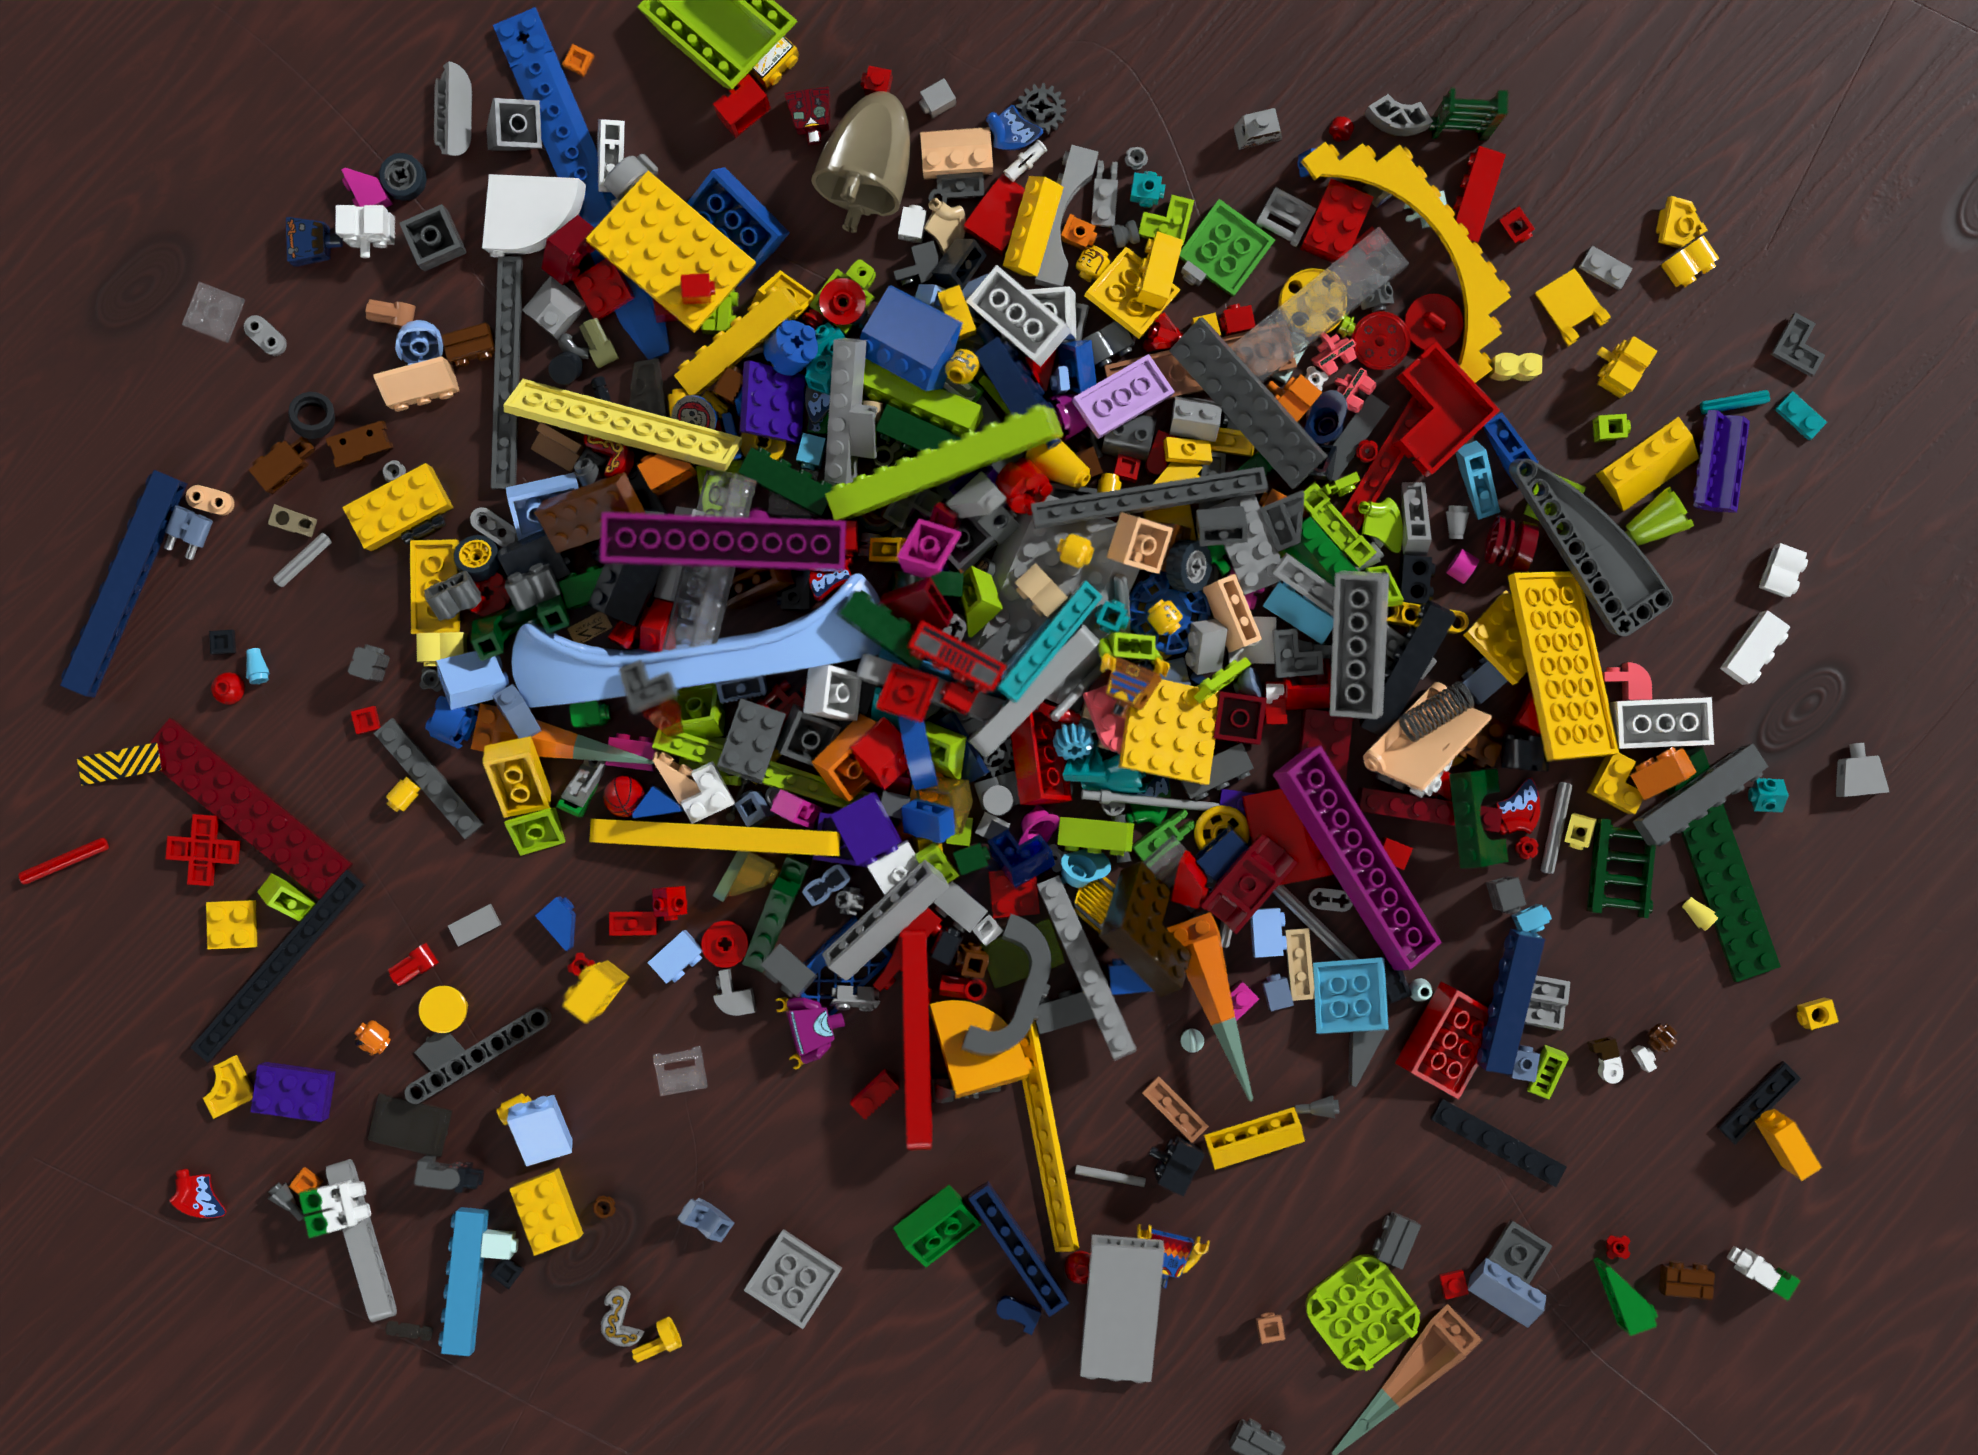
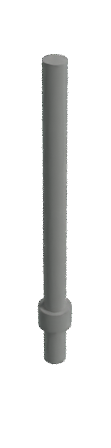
(1106, 796)

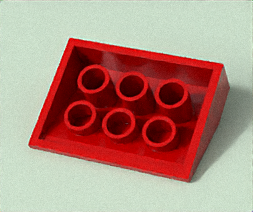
(1275, 817)
(1446, 1041)

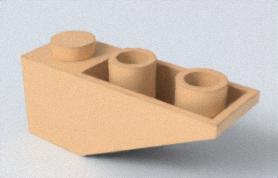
(676, 776)

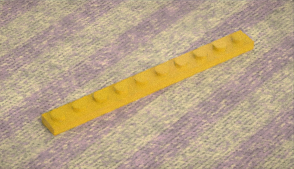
(1048, 1147)

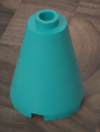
(1119, 779)

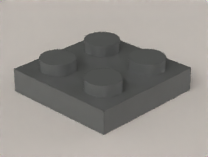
(1519, 1251)

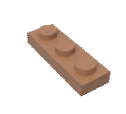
(1175, 1109)

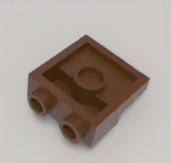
(1485, 745)

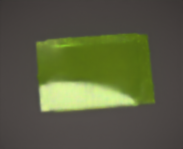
(1010, 963)

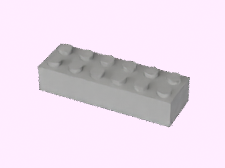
(1359, 644)

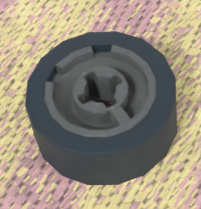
(404, 188)

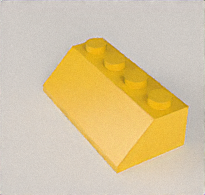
(1649, 464)

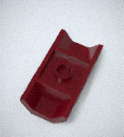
(1249, 882)

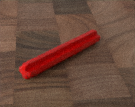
(63, 861)

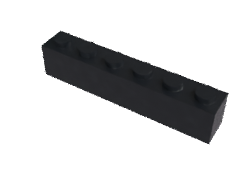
(1410, 663)

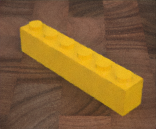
(738, 341)

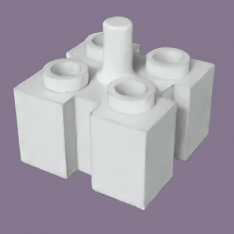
(364, 226)

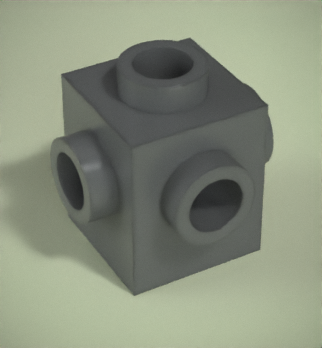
(1380, 299)

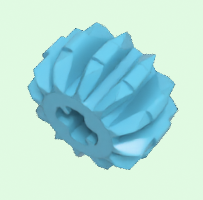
(1073, 741)

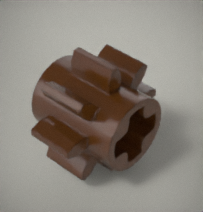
(1662, 1037)

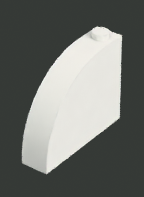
(528, 211)

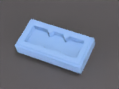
(1060, 381)

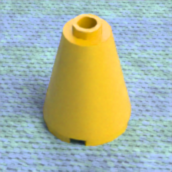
(1060, 464)

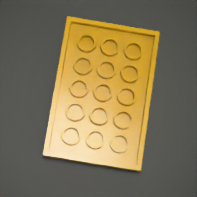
(660, 236)

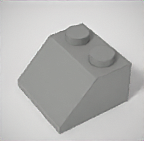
(1195, 418)

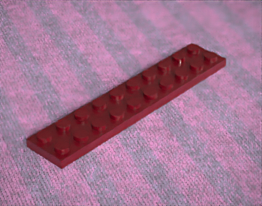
(248, 810)

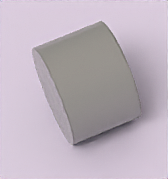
(997, 800)

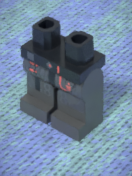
(447, 1176)

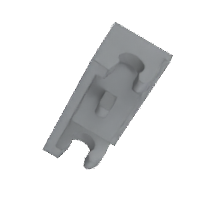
(862, 431)
(584, 782)

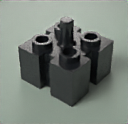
(1177, 1165)

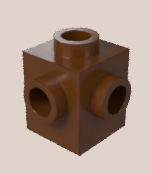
(971, 960)

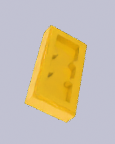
(1187, 451)

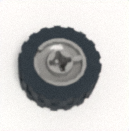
(1188, 566)

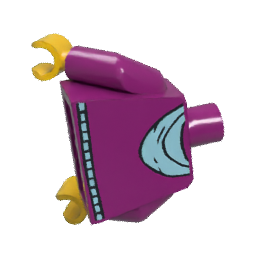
(810, 1028)

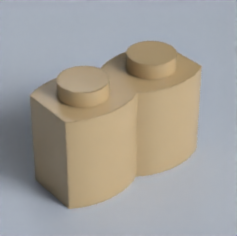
(1041, 591)

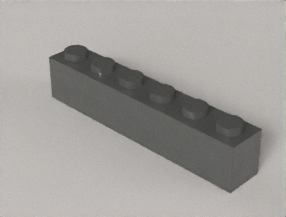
(1701, 794)

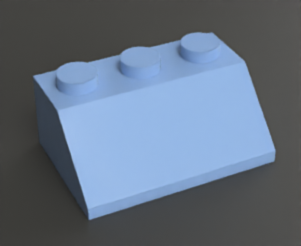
(527, 497)

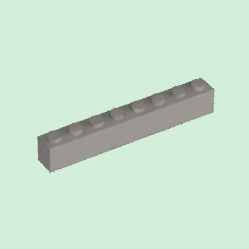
(1086, 968)

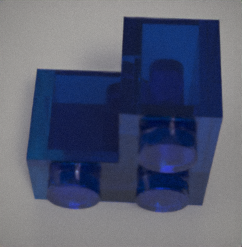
(1021, 861)

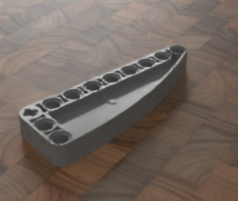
(1610, 554)

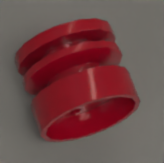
(1516, 544)

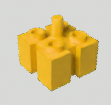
(1624, 366)

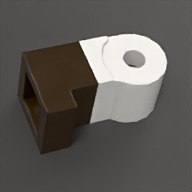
(1609, 1058)

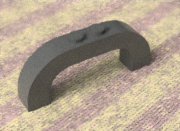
(1031, 940)

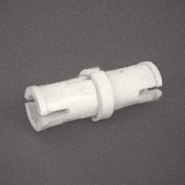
(1036, 149)

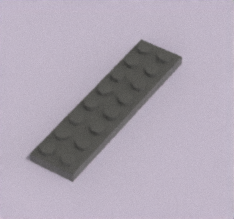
(1247, 403)

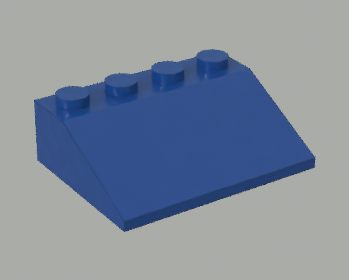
(738, 216)
(911, 339)

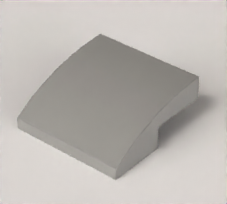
(1548, 1003)

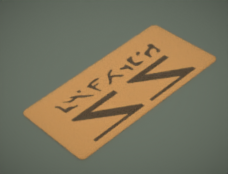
(590, 627)

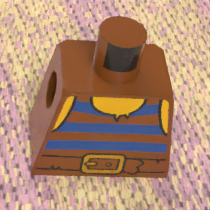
(1131, 686)

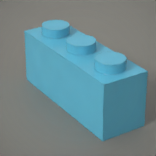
(1299, 612)

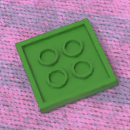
(1226, 247)

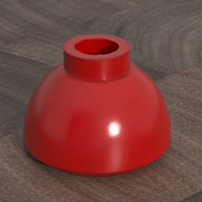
(228, 688)
(1077, 1267)

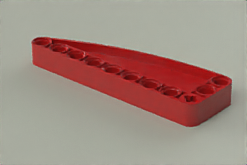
(917, 1040)

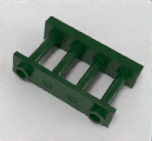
(1470, 114)
(1599, 876)

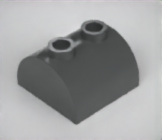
(1131, 438)

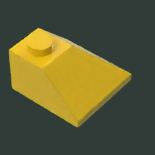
(780, 279)

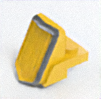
(1093, 902)

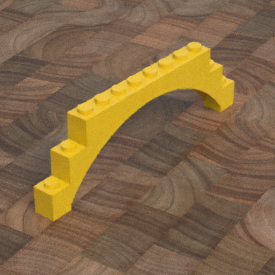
(1401, 178)

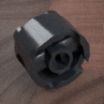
(1524, 753)

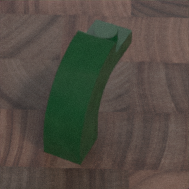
(948, 583)

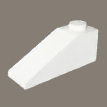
(609, 148)

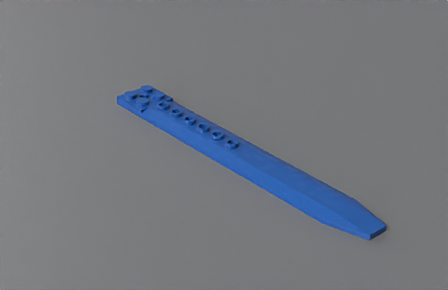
(573, 153)

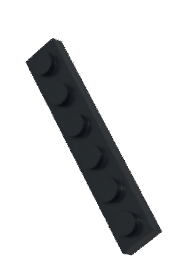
(1498, 1142)

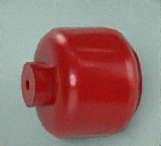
(1341, 128)

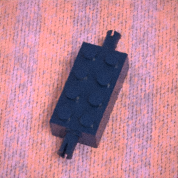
(1010, 375)

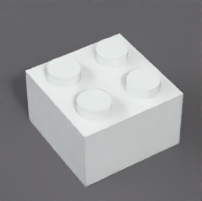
(832, 693)

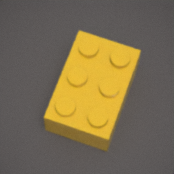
(517, 776)
(546, 1211)

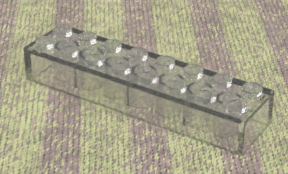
(1320, 305)
(705, 590)

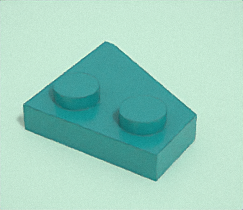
(1087, 769)

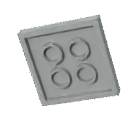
(793, 1279)

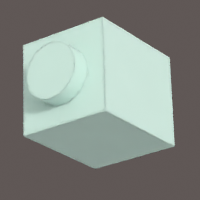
(499, 1244)

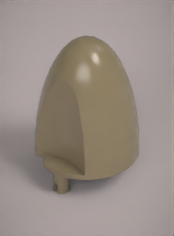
(866, 159)

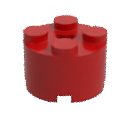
(1023, 485)

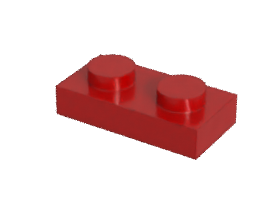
(632, 923)

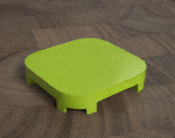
(1362, 1312)

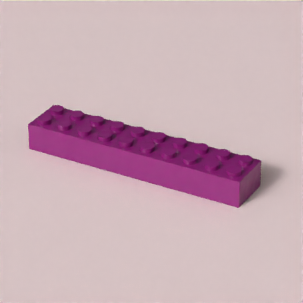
(722, 542)
(1357, 858)

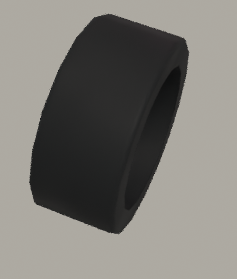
(311, 399)

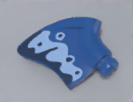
(1012, 130)

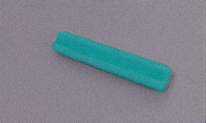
(1735, 402)

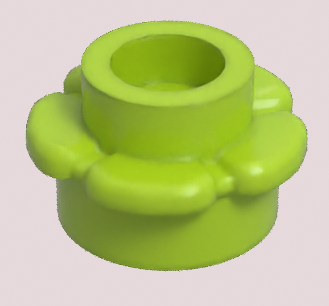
(1346, 326)

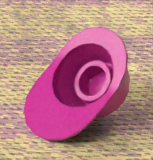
(1038, 822)

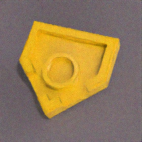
(1678, 223)

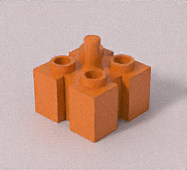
(1296, 395)

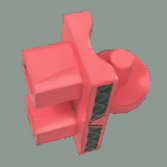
(1342, 348)
(1359, 382)

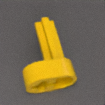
(668, 1340)

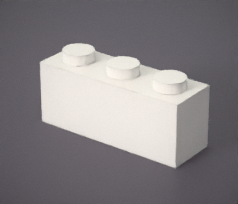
(1755, 648)

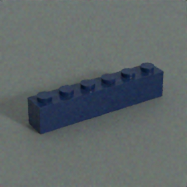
(1510, 1001)
(1018, 1248)

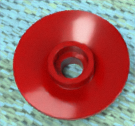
(842, 289)

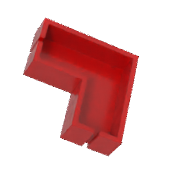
(1453, 405)

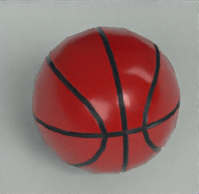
(623, 796)

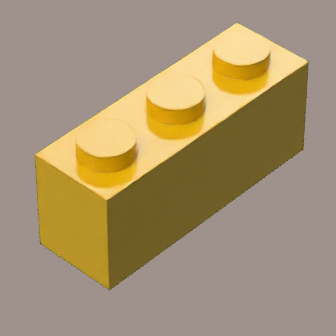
(1158, 270)

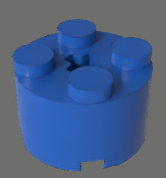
(791, 347)
(452, 725)

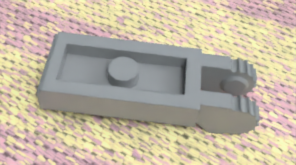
(1104, 197)

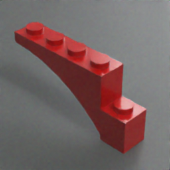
(925, 921)

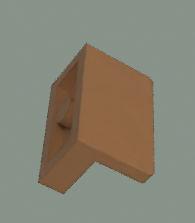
(557, 447)

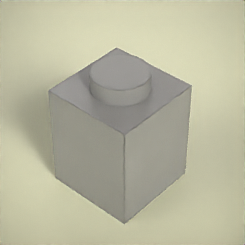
(937, 98)

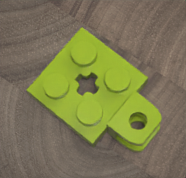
(853, 274)

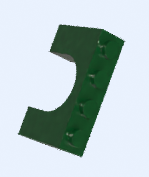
(493, 629)
(1467, 795)

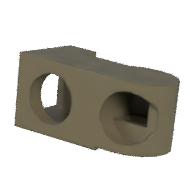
(292, 521)

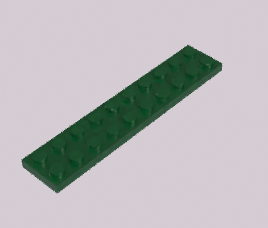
(1727, 886)

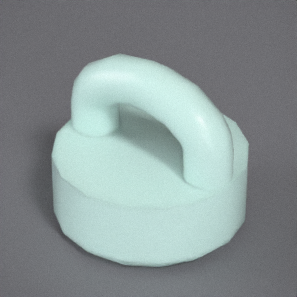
(1192, 1040)

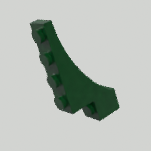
(777, 909)

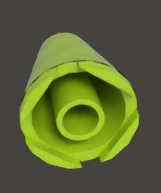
(1659, 519)

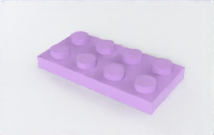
(1123, 396)

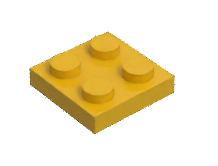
(231, 924)

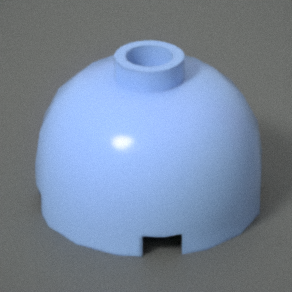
(418, 342)

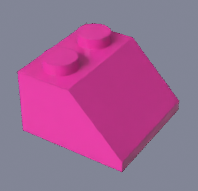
(927, 548)

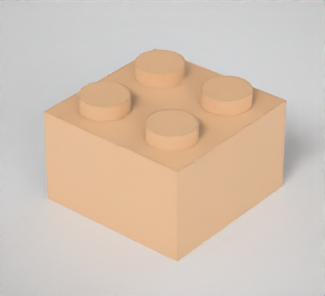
(1139, 543)

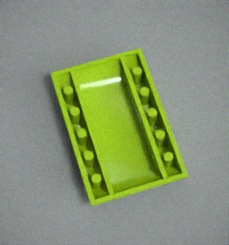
(721, 34)

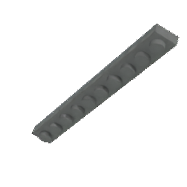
(506, 370)
(1149, 497)

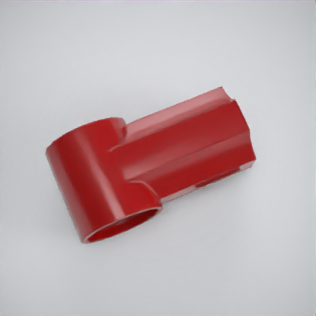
(417, 962)
(959, 987)

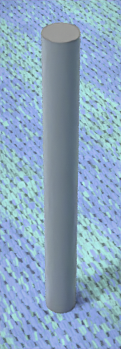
(1076, 693)

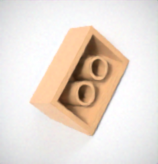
(956, 152)
(417, 383)

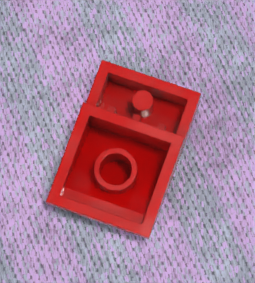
(996, 214)

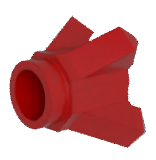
(1162, 334)

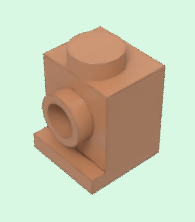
(1270, 1327)

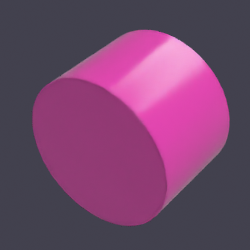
(1462, 566)

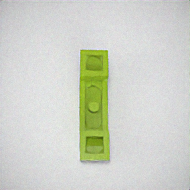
(1336, 527)

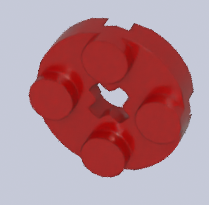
(497, 601)
(716, 953)

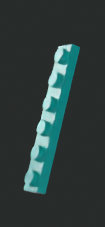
(1049, 642)

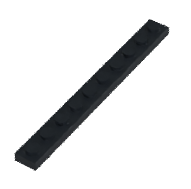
(278, 966)

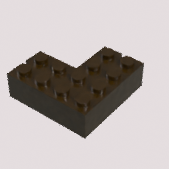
(1137, 934)

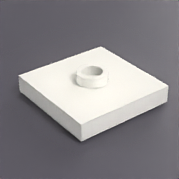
(1262, 650)
(894, 867)

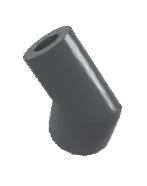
(567, 344)

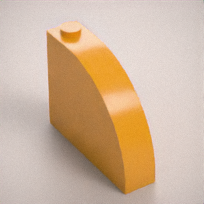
(969, 1071)

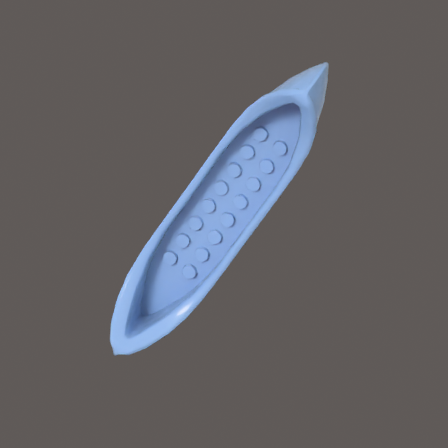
(564, 671)

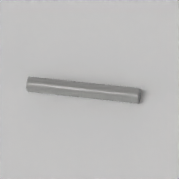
(1110, 1176)

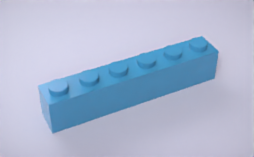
(464, 1283)

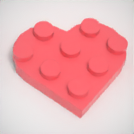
(1107, 725)

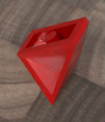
(1043, 373)

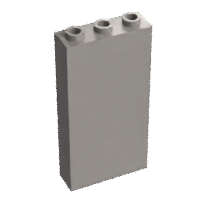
(1121, 1308)

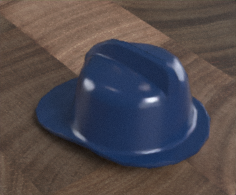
(1327, 417)

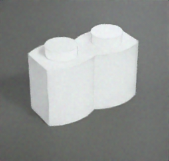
(1783, 570)

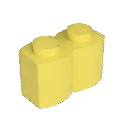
(1521, 367)
(439, 646)

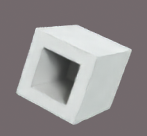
(912, 223)

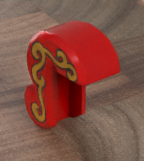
(622, 455)

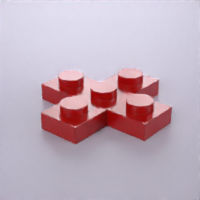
(202, 850)

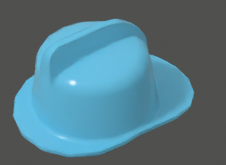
(1083, 867)

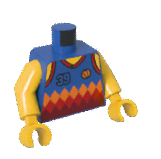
(1178, 1252)

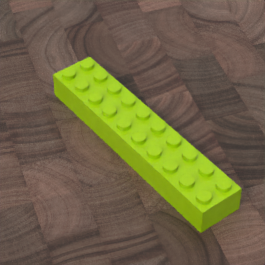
(944, 464)

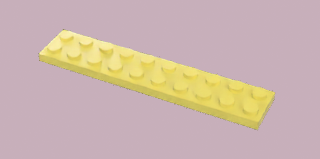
(623, 425)

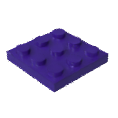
(772, 403)

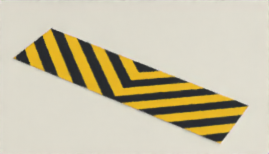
(119, 763)

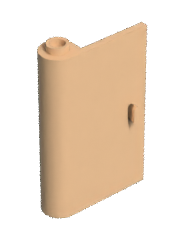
(1423, 760)

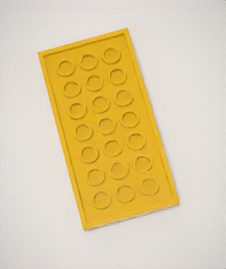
(1563, 665)

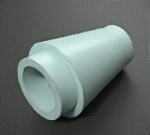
(1416, 986)

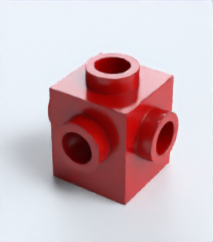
(669, 902)

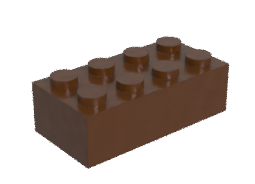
(577, 514)

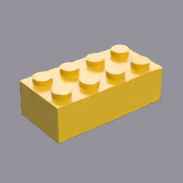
(397, 507)
(595, 991)

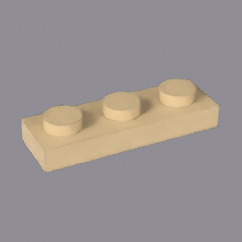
(1300, 964)

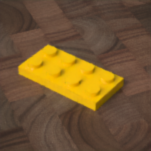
(429, 564)

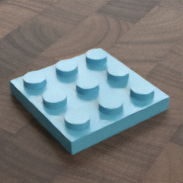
(1350, 996)

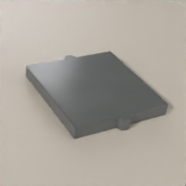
(439, 1050)

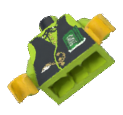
(1131, 649)

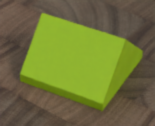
(536, 831)

